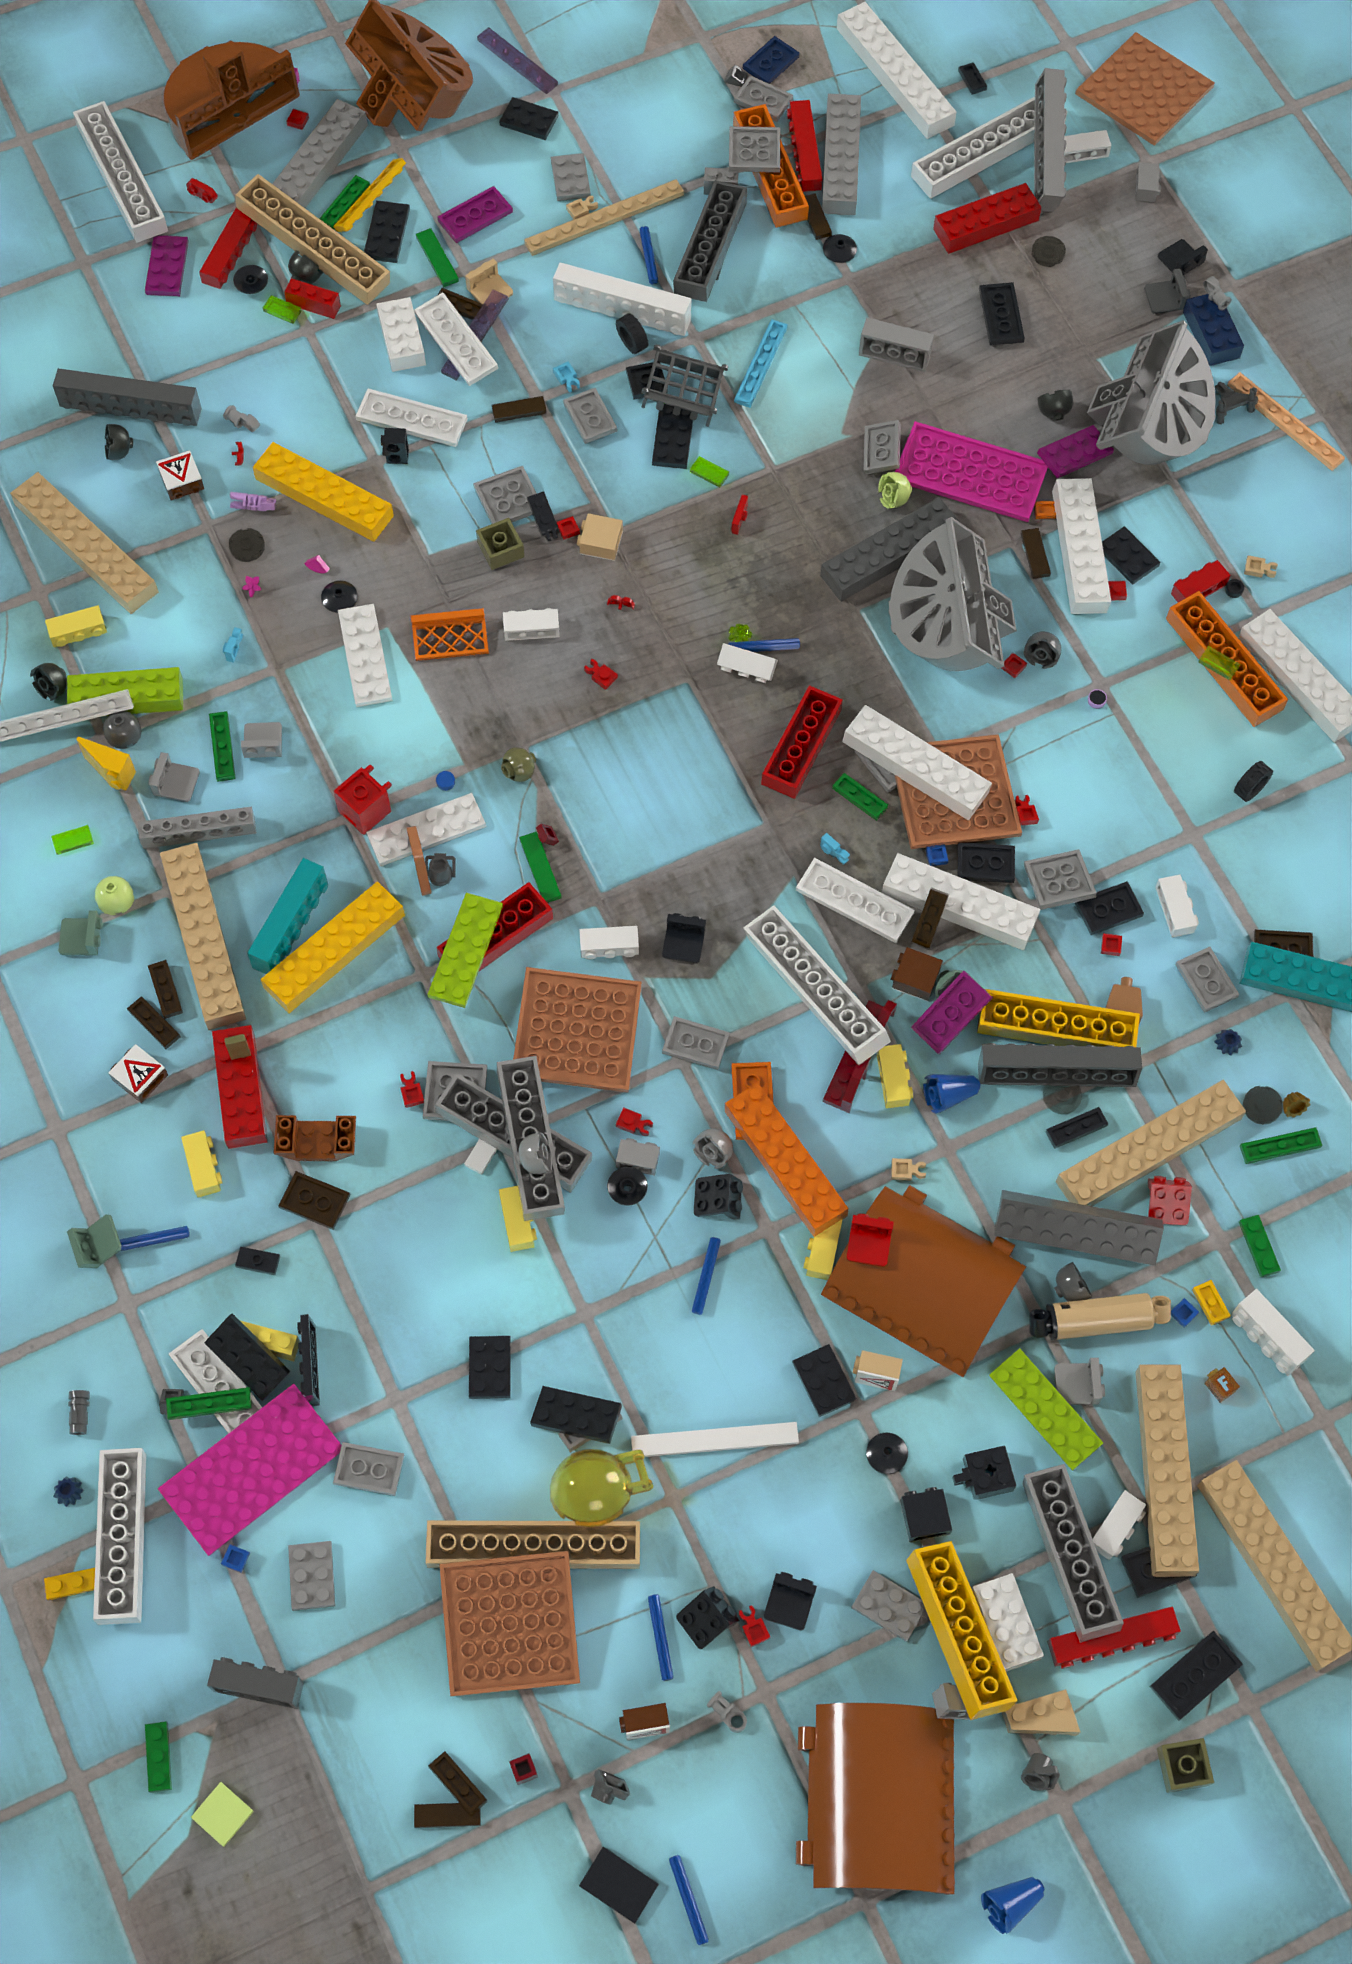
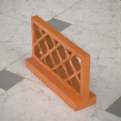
(452, 619)

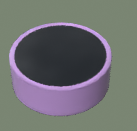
(1097, 698)

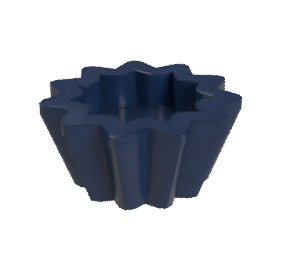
(1228, 1041)
(68, 1491)

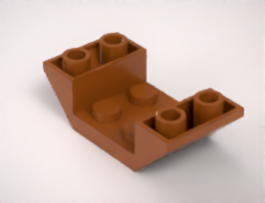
(314, 1139)

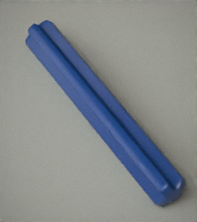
(649, 255)
(768, 645)
(154, 1238)
(706, 1275)
(660, 1637)
(688, 1900)

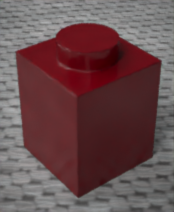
(523, 1769)

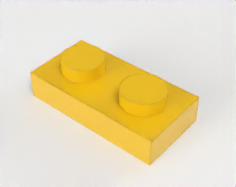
(1211, 1302)

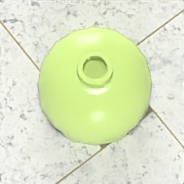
(894, 489)
(114, 895)

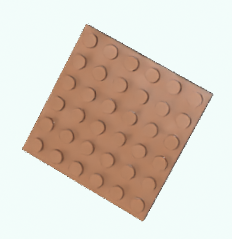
(1145, 88)
(996, 817)
(579, 1028)
(509, 1623)

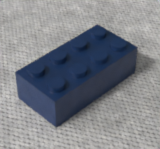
(1213, 330)

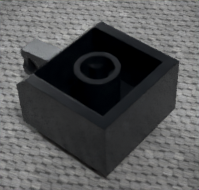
(982, 1484)

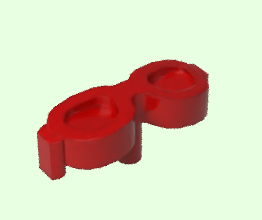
(240, 454)
(626, 601)

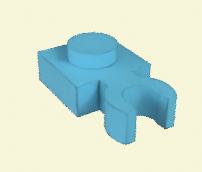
(566, 374)
(231, 647)
(833, 848)

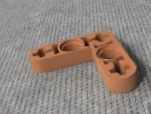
(419, 860)

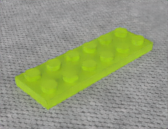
(465, 950)
(1046, 1409)

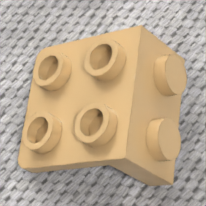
(485, 279)

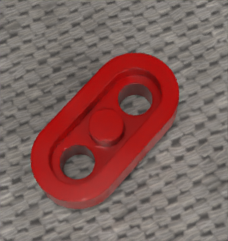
(201, 190)

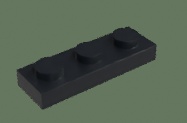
(1076, 1127)

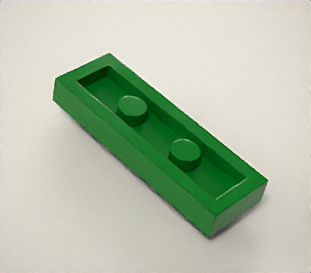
(860, 796)
(1259, 1246)
(158, 1757)

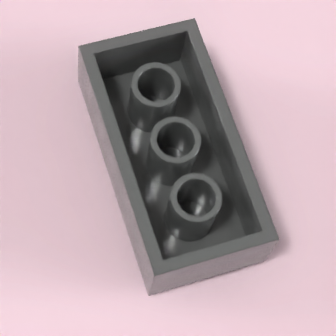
(255, 1683)

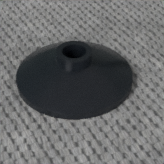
(839, 248)
(250, 279)
(335, 602)
(627, 1177)
(887, 1463)

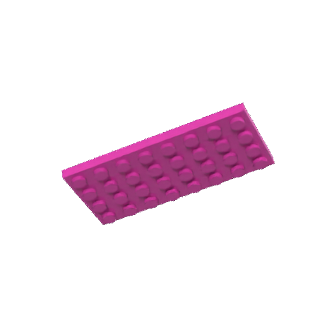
(972, 471)
(250, 1469)

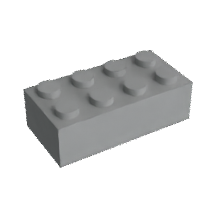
(896, 344)

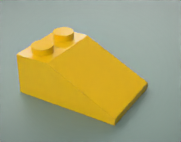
(111, 764)

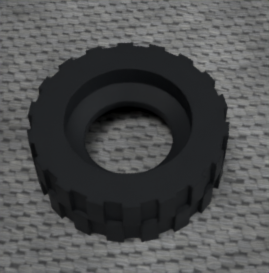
(632, 333)
(1253, 781)

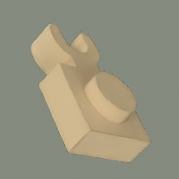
(580, 208)
(1257, 567)
(903, 1169)

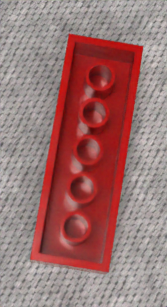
(987, 218)
(801, 742)
(519, 918)
(239, 1091)

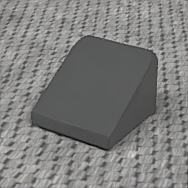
(736, 76)
(168, 1393)

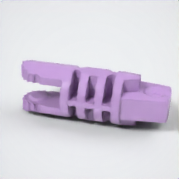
(252, 502)

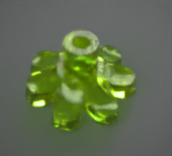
(740, 633)

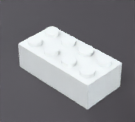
(401, 334)
(1272, 1332)
(1008, 1622)

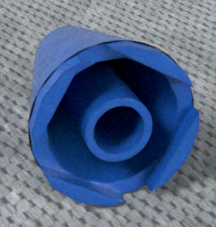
(949, 1090)
(1012, 1902)

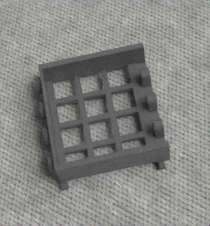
(688, 364)

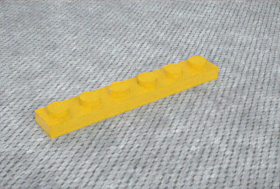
(365, 201)

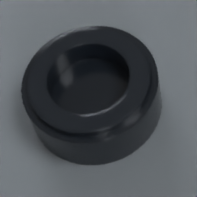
(1234, 588)

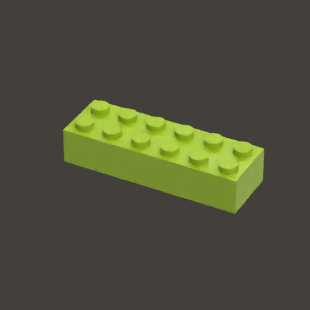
(149, 688)

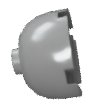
(713, 1147)
(534, 1154)

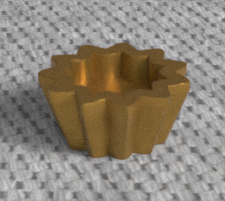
(1295, 1104)

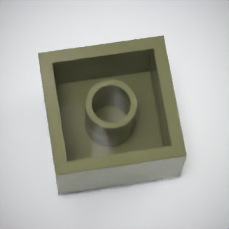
(500, 543)
(1185, 1765)

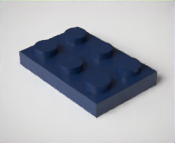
(771, 60)

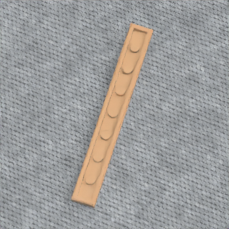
(1289, 423)

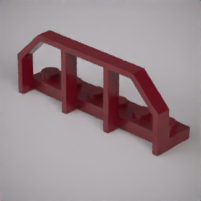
(849, 1073)

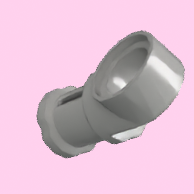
(1215, 293)
(241, 419)
(727, 1711)

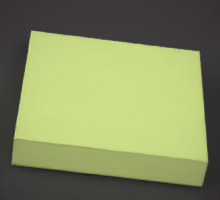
(222, 1814)

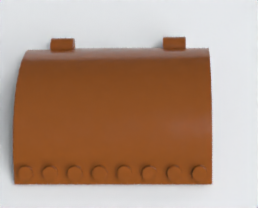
(937, 1284)
(879, 1798)

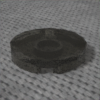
(1048, 251)
(246, 545)
(1062, 1098)
(1262, 1105)

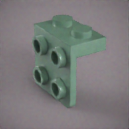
(80, 935)
(95, 1244)

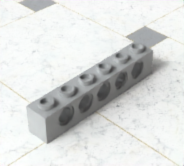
(197, 827)

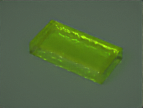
(282, 309)
(709, 471)
(1219, 663)
(72, 839)

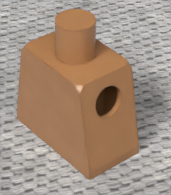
(1125, 997)

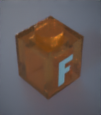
(1221, 1384)

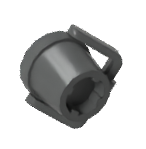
(439, 870)
(1040, 1773)
(608, 1787)

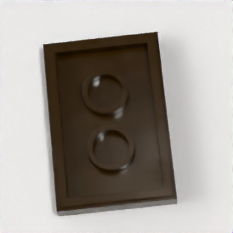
(1287, 940)
(314, 1200)

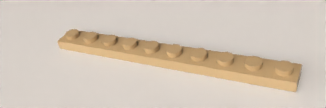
(604, 217)

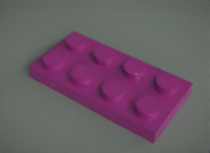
(475, 214)
(166, 265)
(1073, 452)
(951, 1012)

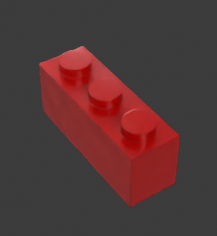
(313, 298)
(1206, 580)

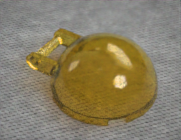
(596, 1485)

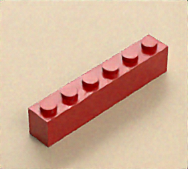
(805, 145)
(227, 249)
(1135, 1631)

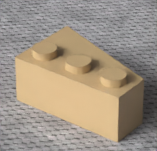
(1043, 1715)

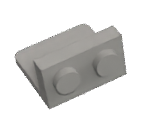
(262, 740)
(173, 779)
(1080, 1382)

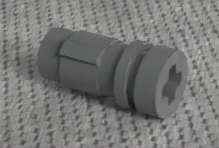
(78, 1411)

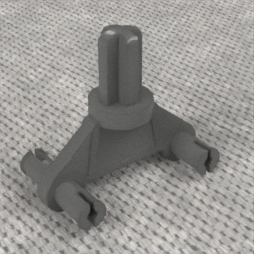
(1232, 399)

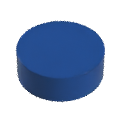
(445, 780)

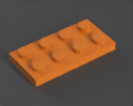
(748, 1074)

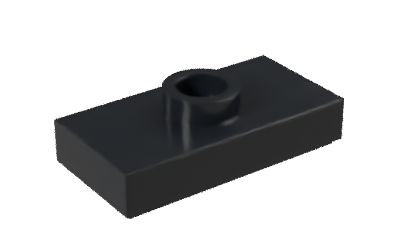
(972, 78)
(257, 1260)

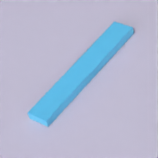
(760, 363)

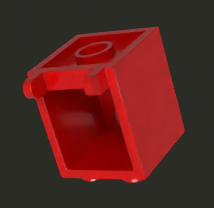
(363, 800)

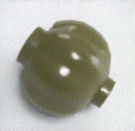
(518, 764)

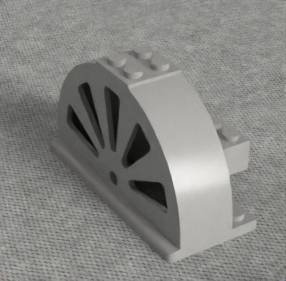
(1162, 401)
(946, 601)

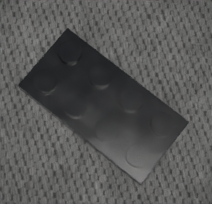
(387, 231)
(1001, 313)
(672, 438)
(247, 1356)
(309, 1366)
(576, 1414)
(1196, 1675)

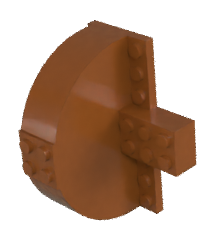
(408, 68)
(210, 88)

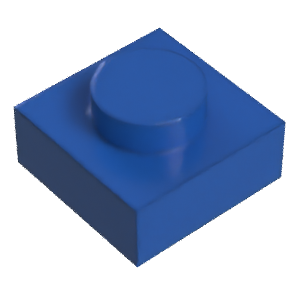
(937, 855)
(1184, 1312)
(235, 1558)

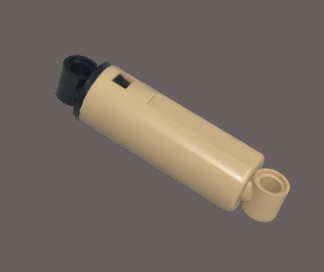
(1099, 1316)

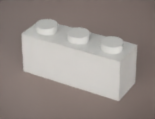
(1087, 146)
(531, 624)
(747, 663)
(1176, 905)
(609, 942)
(1118, 1525)

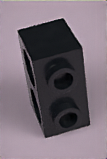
(395, 445)

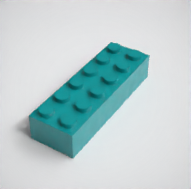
(288, 916)
(1298, 976)

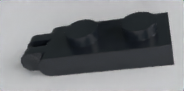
(543, 515)

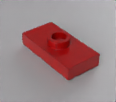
(740, 514)

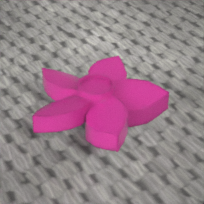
(252, 585)

